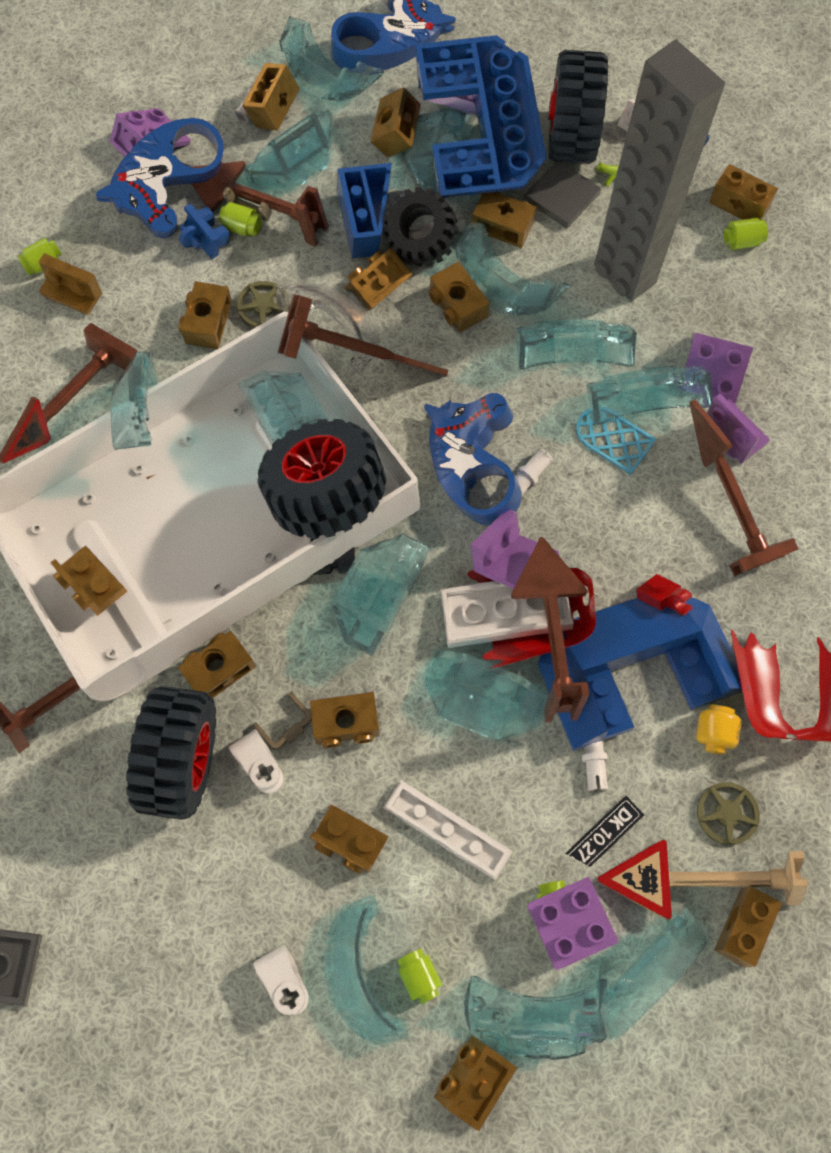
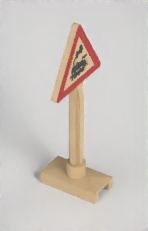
(648, 881)

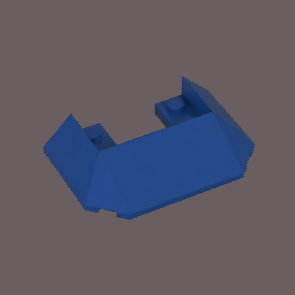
(505, 108)
(634, 634)

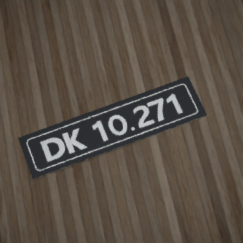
(606, 832)

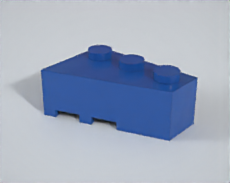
(363, 203)

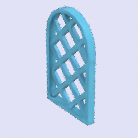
(633, 428)

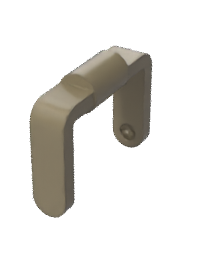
(263, 209)
(293, 732)

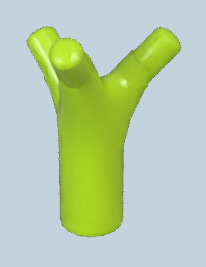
(611, 170)

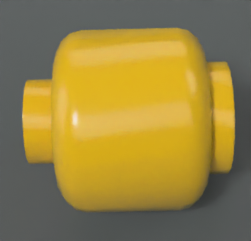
(718, 729)

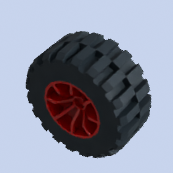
(577, 106)
(322, 478)
(171, 752)

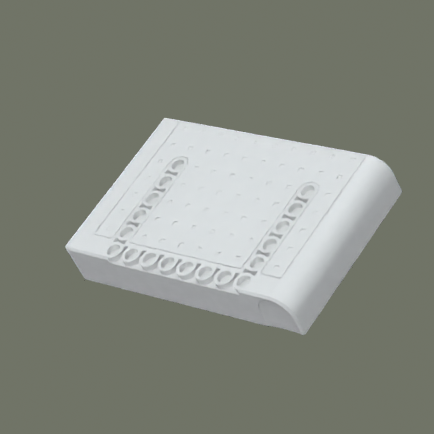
(192, 538)

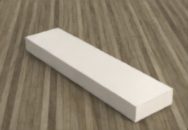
(448, 830)

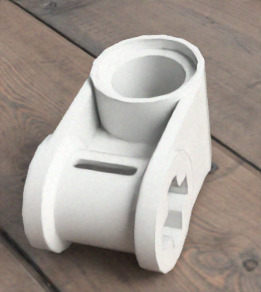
(254, 759)
(278, 975)

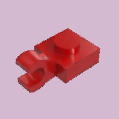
(662, 592)

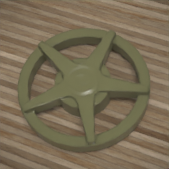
(262, 304)
(728, 813)

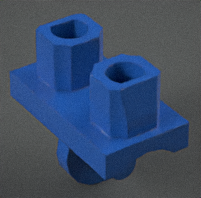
(198, 233)

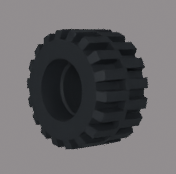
(405, 212)

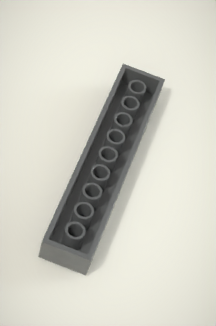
(656, 166)

